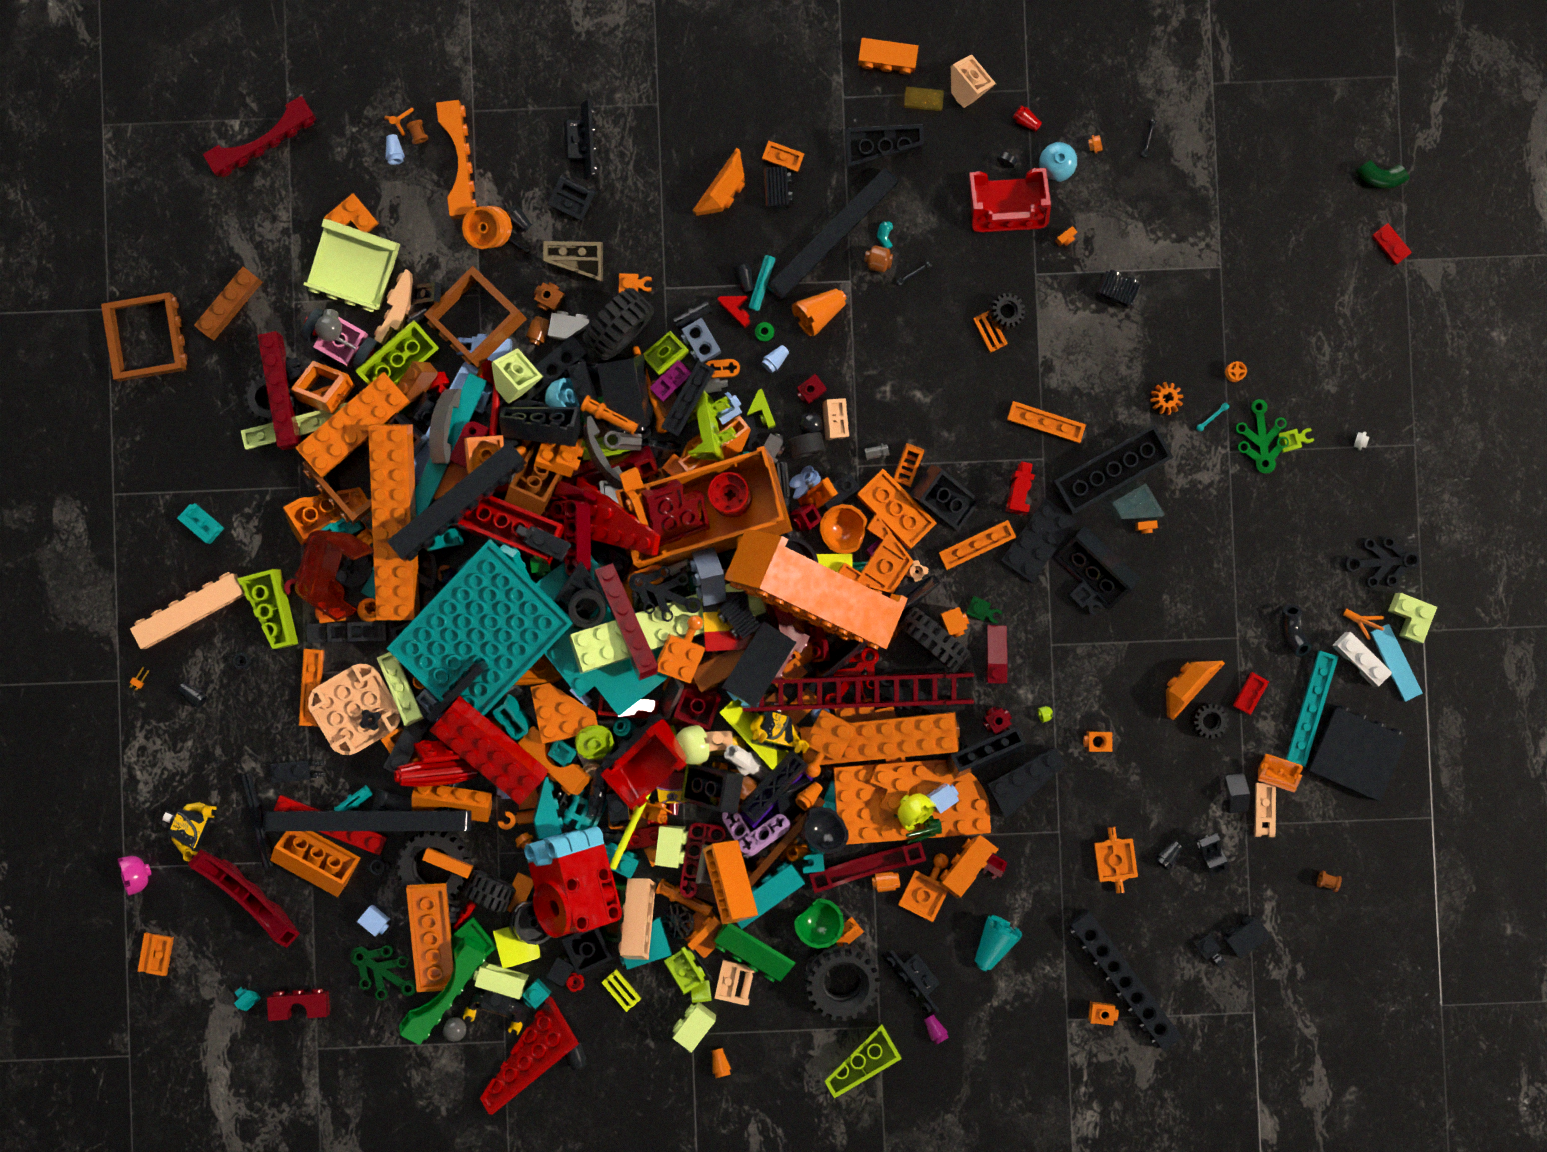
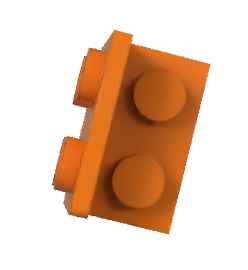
(703, 933)

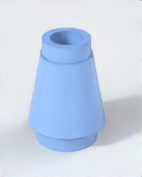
(394, 152)
(775, 359)

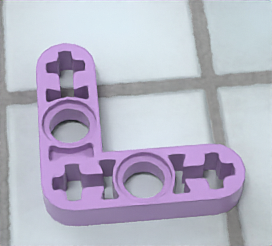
(754, 837)

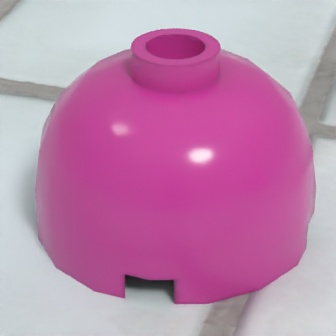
(134, 874)

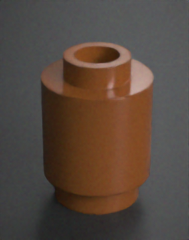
(538, 331)

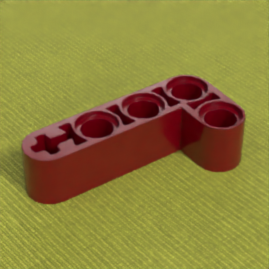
(576, 531)
(694, 860)

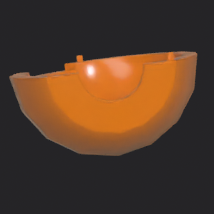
(843, 528)

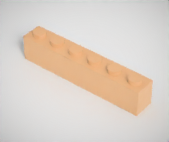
(188, 611)

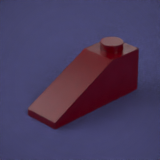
(996, 654)

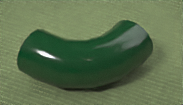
(1382, 178)

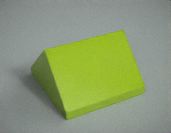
(665, 353)

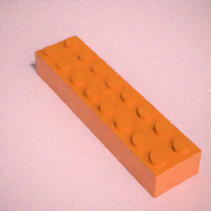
(895, 738)

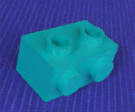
(627, 862)

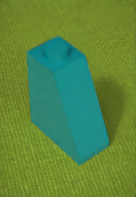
(658, 946)

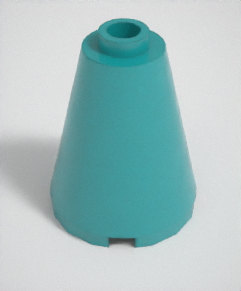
(995, 942)

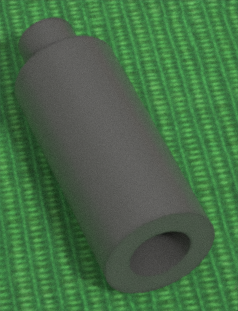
(715, 385)

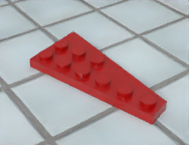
(615, 526)
(534, 1053)

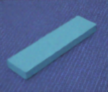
(1396, 663)

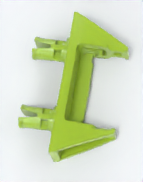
(705, 413)

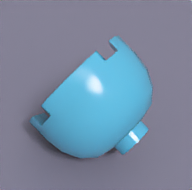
(1059, 161)
(561, 394)

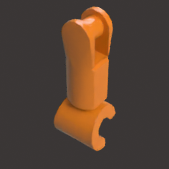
(521, 818)

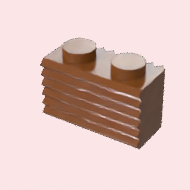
(417, 379)

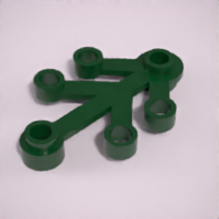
(381, 970)

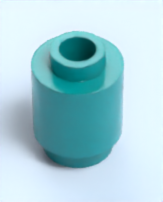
(623, 728)

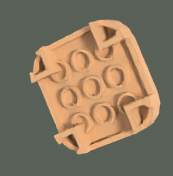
(340, 704)

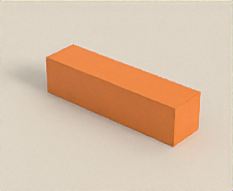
(447, 862)

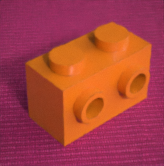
(954, 622)

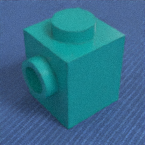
(536, 994)

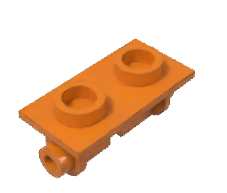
(657, 812)
(850, 932)

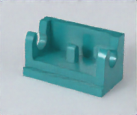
(200, 523)
(814, 864)

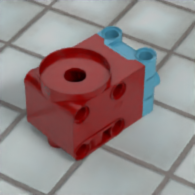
(572, 882)

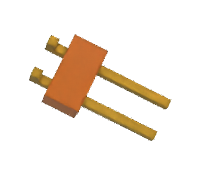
(136, 682)

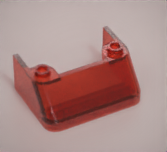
(319, 569)

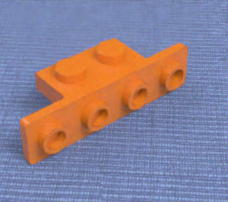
(633, 486)

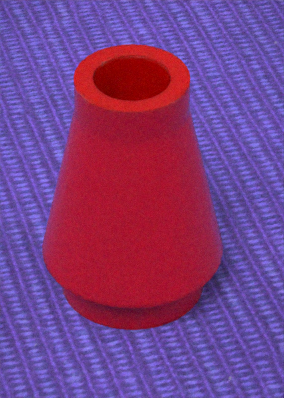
(1026, 118)

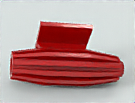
(437, 767)

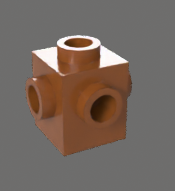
(555, 299)

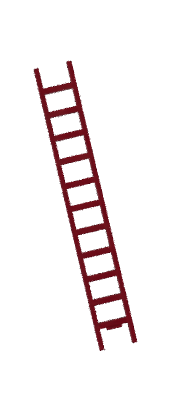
(858, 704)

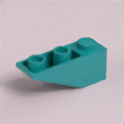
(545, 814)

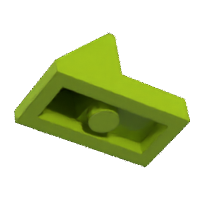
(760, 404)

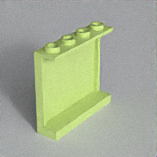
(352, 265)

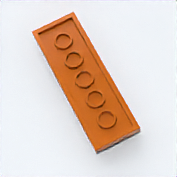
(350, 424)
(430, 935)

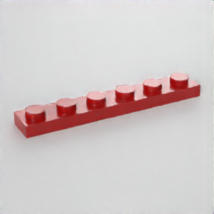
(366, 840)

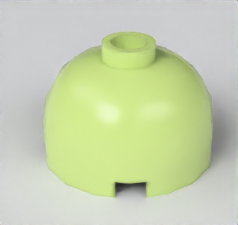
(693, 744)

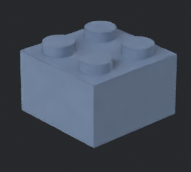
(708, 576)

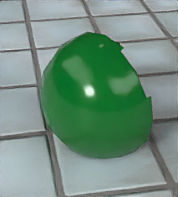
(820, 924)

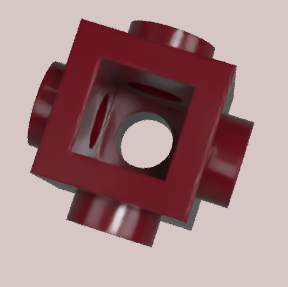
(990, 718)

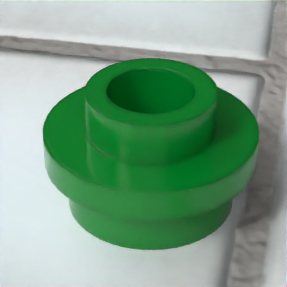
(760, 336)

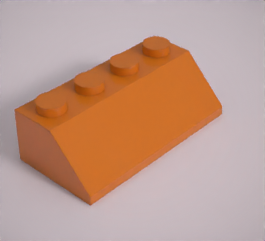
(315, 860)

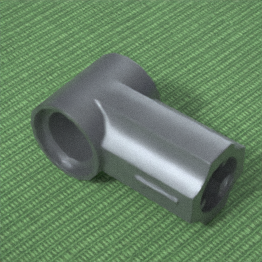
(625, 441)

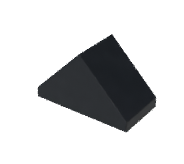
(1237, 793)

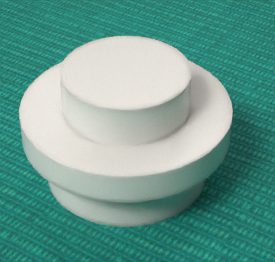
(1361, 440)

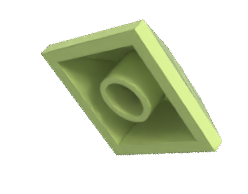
(514, 375)

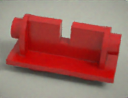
(643, 837)

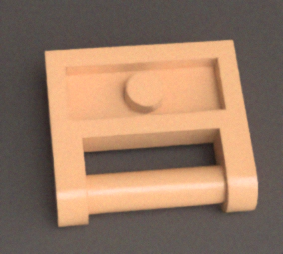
(728, 982)

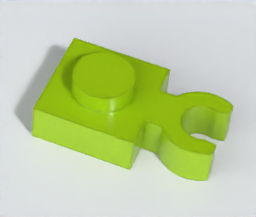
(1294, 439)

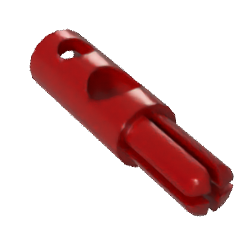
(464, 914)

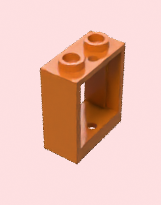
(330, 401)

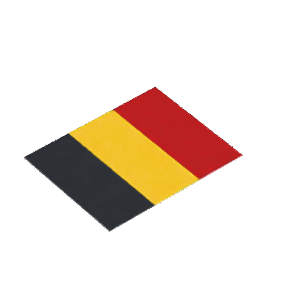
(717, 634)

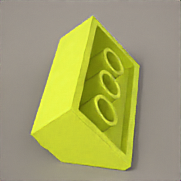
(741, 723)

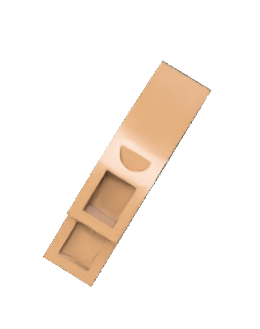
(400, 301)

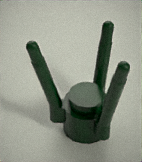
(931, 828)

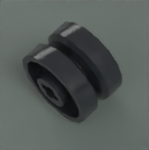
(520, 924)

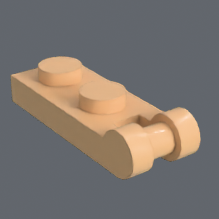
(1265, 809)

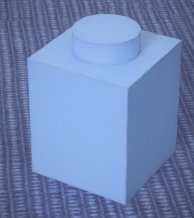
(944, 797)
(374, 920)

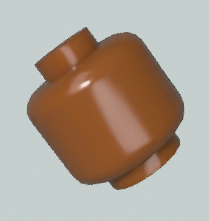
(879, 259)

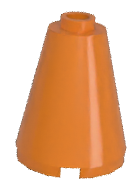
(818, 310)

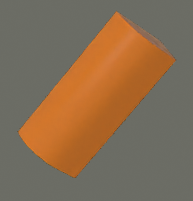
(730, 882)

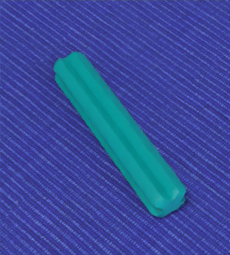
(761, 282)

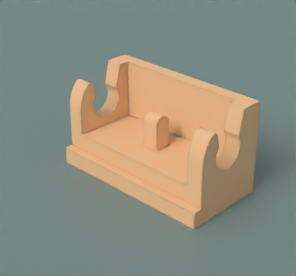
(835, 419)

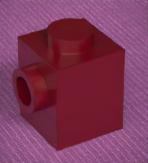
(811, 389)
(804, 517)

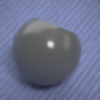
(454, 1029)

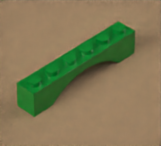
(420, 1021)

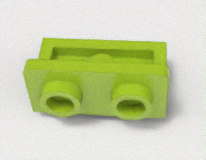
(684, 970)

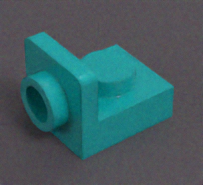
(562, 752)

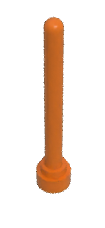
(653, 399)

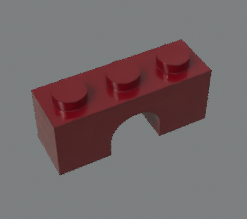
(315, 1002)

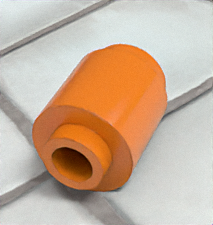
(886, 881)

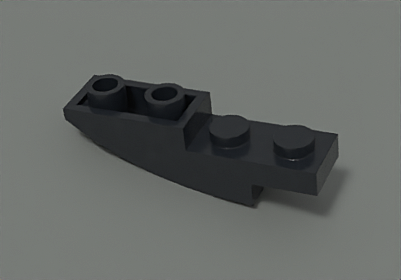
(887, 692)

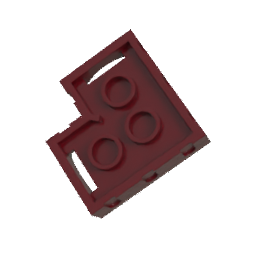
(674, 513)

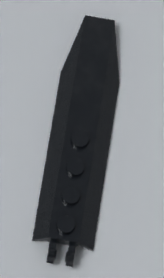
(842, 651)

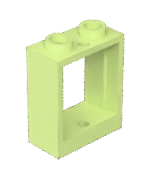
(500, 980)

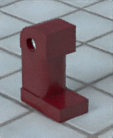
(458, 454)

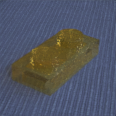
(923, 98)

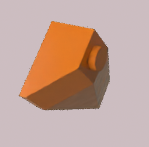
(316, 512)

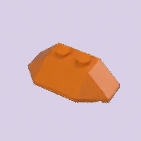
(723, 187)
(730, 448)
(1188, 684)

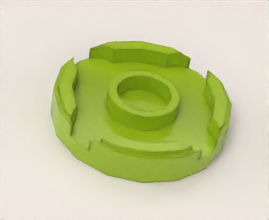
(598, 738)

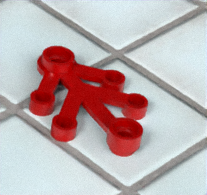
(863, 663)

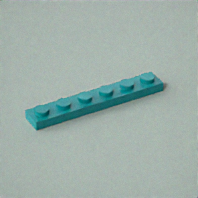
(1312, 708)

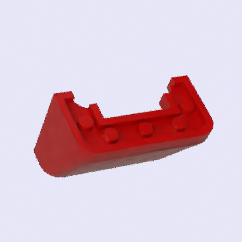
(1009, 203)
(646, 765)

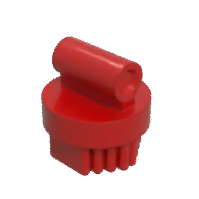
(439, 383)

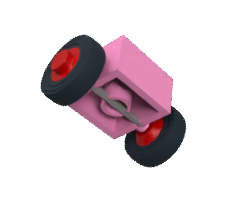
(350, 348)

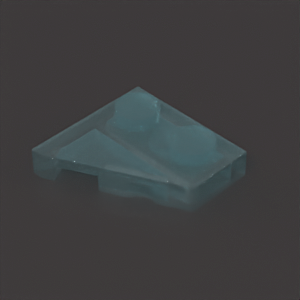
(1138, 504)

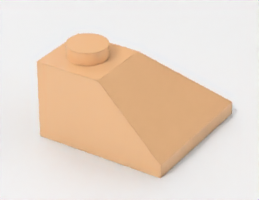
(969, 81)

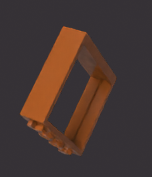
(496, 338)
(113, 339)
(334, 500)

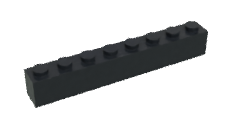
(456, 502)

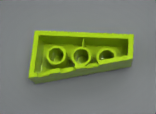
(271, 606)
(867, 1060)

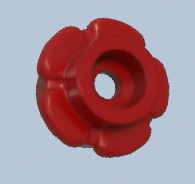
(574, 977)

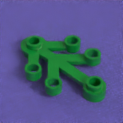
(1263, 439)

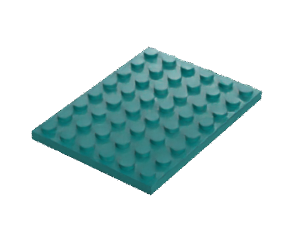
(481, 615)

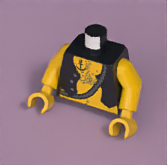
(776, 732)
(189, 827)

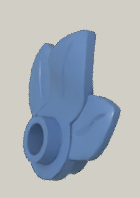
(804, 481)

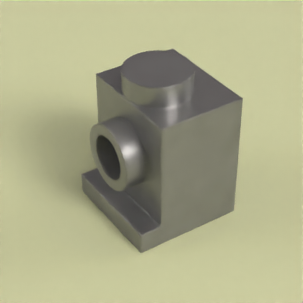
(775, 446)

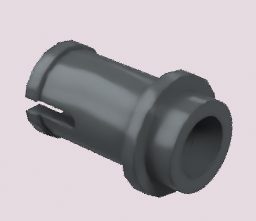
(877, 452)

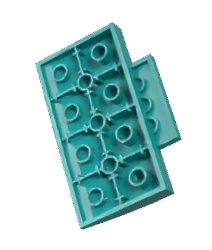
(615, 681)

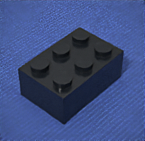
(712, 787)

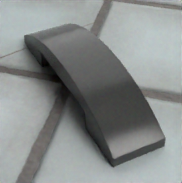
(440, 425)
(597, 456)

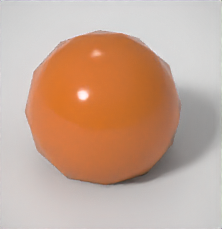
(367, 609)

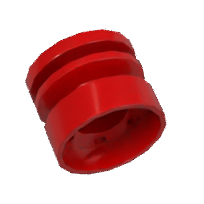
(723, 486)

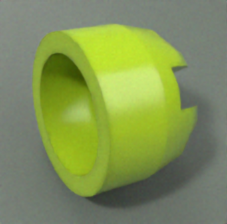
(1045, 714)

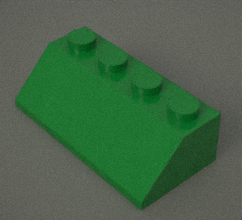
(752, 951)

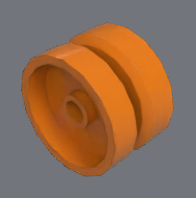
(487, 227)

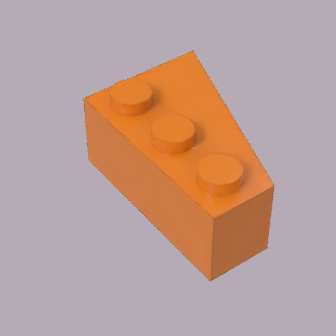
(967, 865)

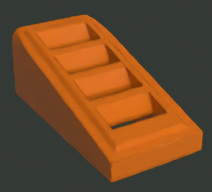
(908, 447)

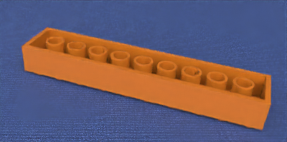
(392, 509)

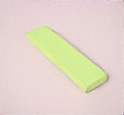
(400, 689)

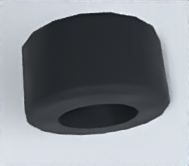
(806, 445)

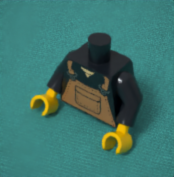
(496, 1004)

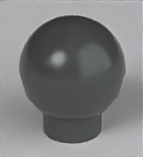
(328, 326)

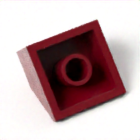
(696, 707)

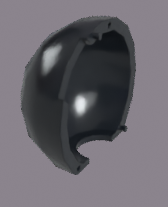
(824, 831)

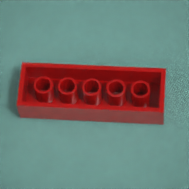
(499, 521)
(489, 750)

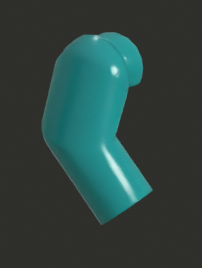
(883, 232)

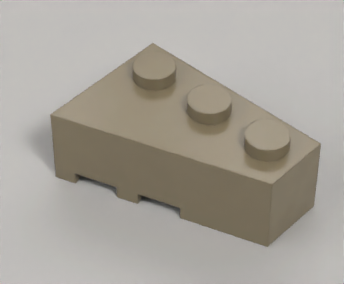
(576, 256)

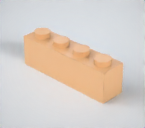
(637, 919)

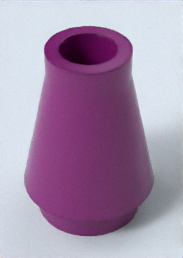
(936, 1030)

